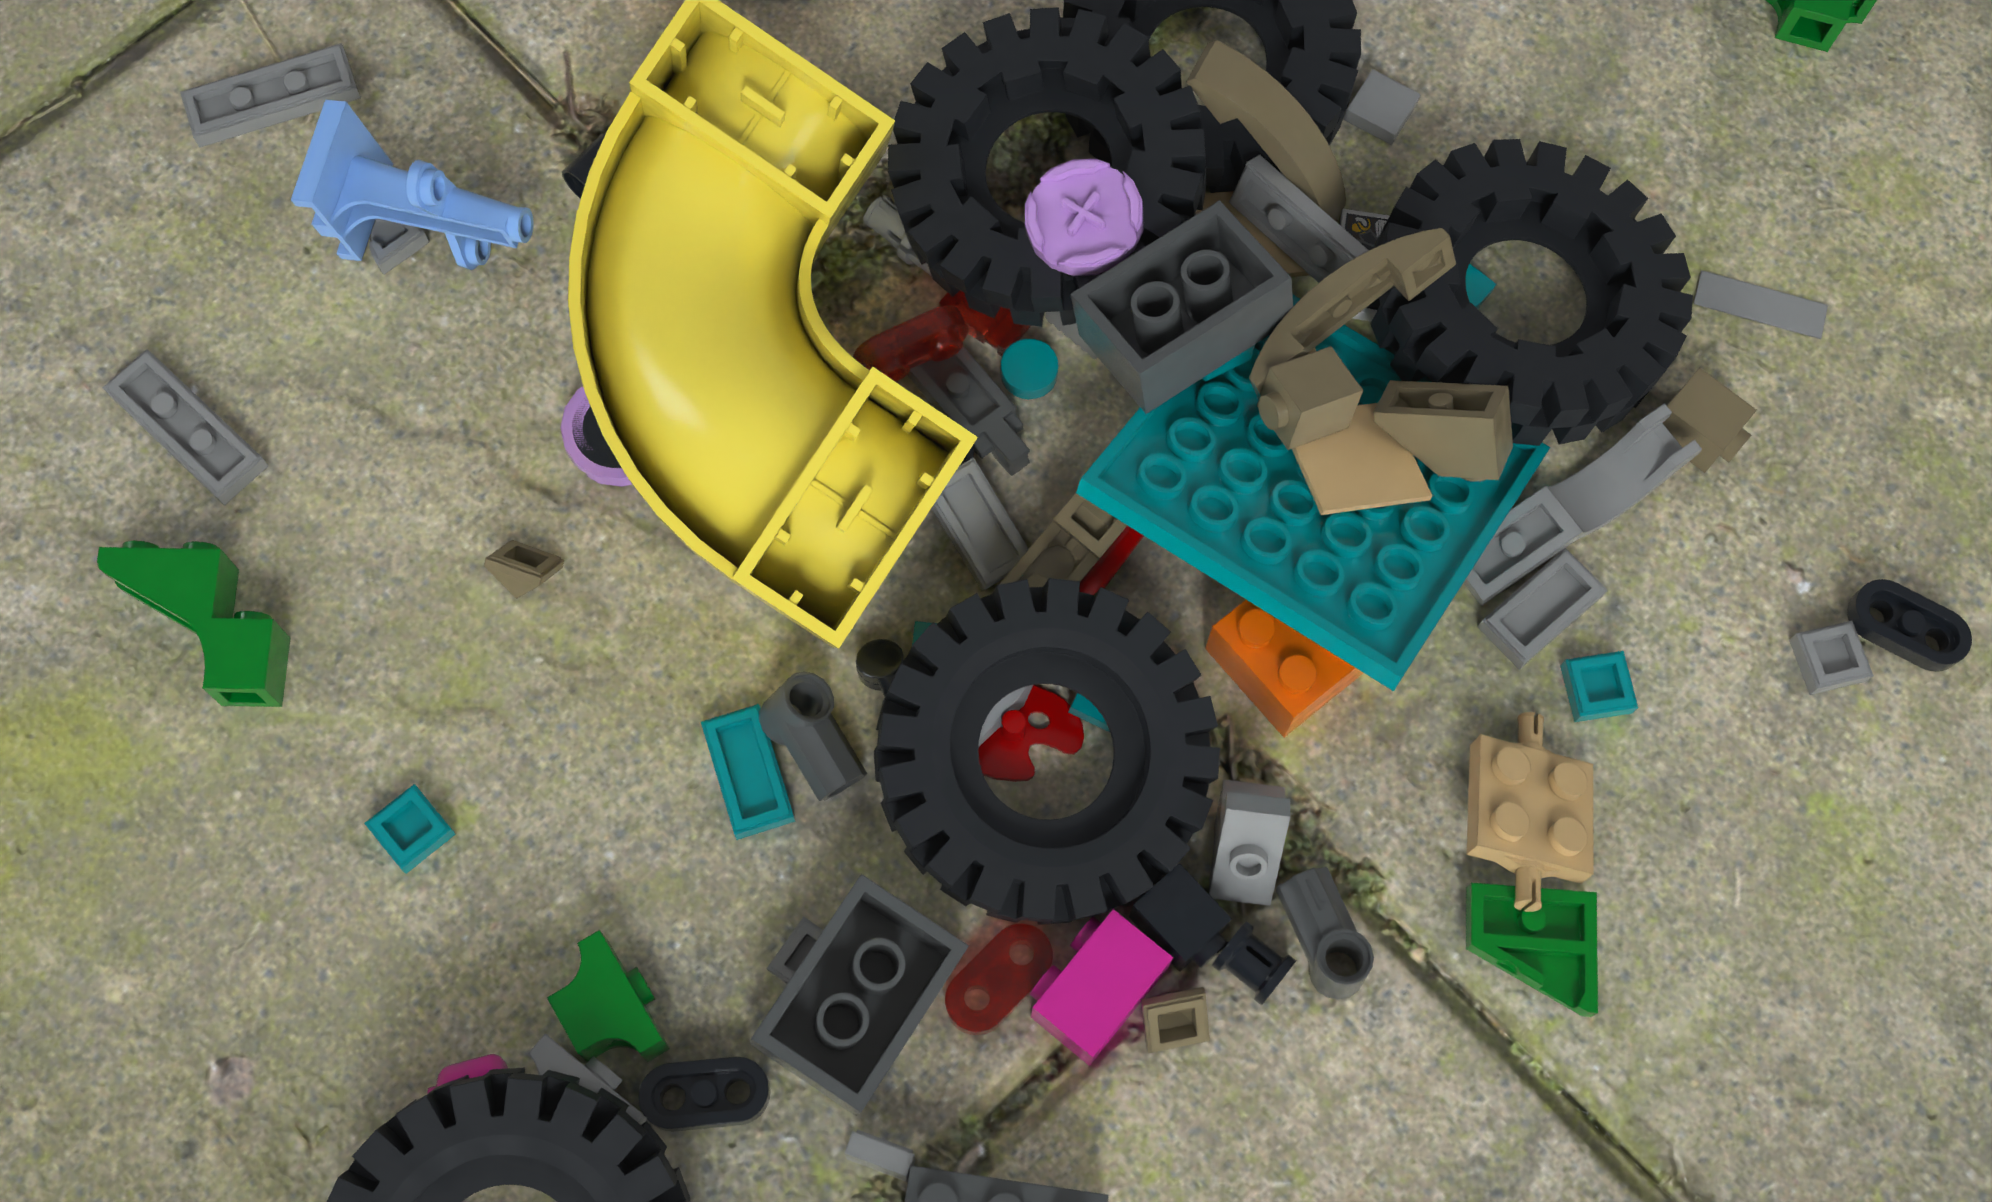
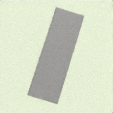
(1761, 304)

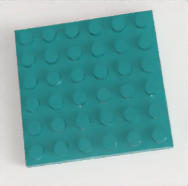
(1236, 506)

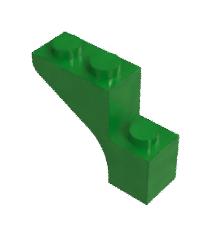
(198, 591)

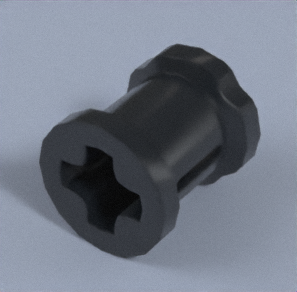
(1253, 962)

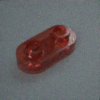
(924, 338)
(999, 978)

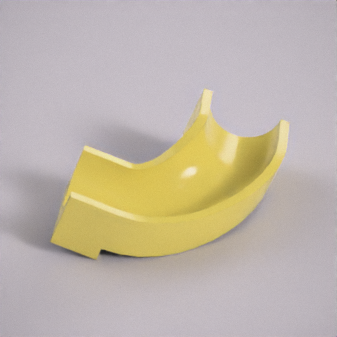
(706, 330)

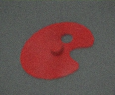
(1006, 750)

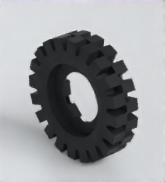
(1306, 49)
(1017, 74)
(1628, 285)
(1023, 863)
(512, 1132)

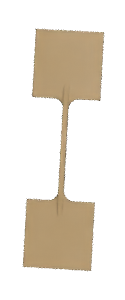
(1358, 464)

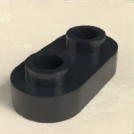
(1907, 622)
(705, 1092)

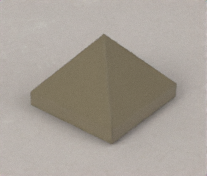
(522, 567)
(1175, 1019)

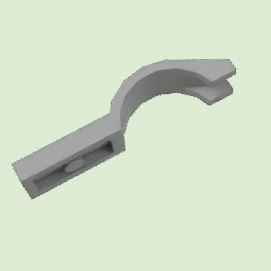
(1579, 504)

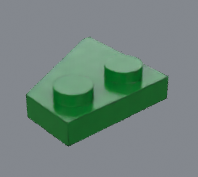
(1542, 948)

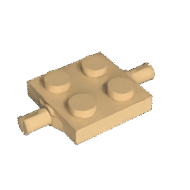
(1530, 810)

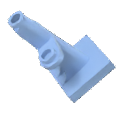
(354, 183)

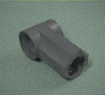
(813, 735)
(1325, 928)

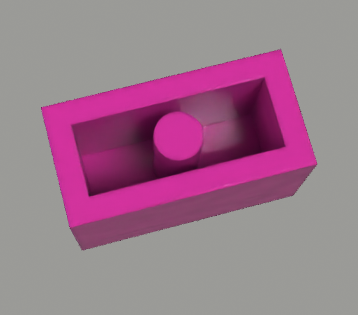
(1099, 985)

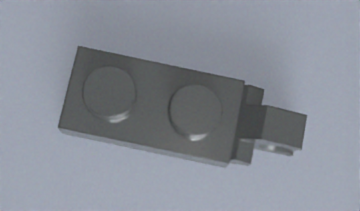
(975, 402)

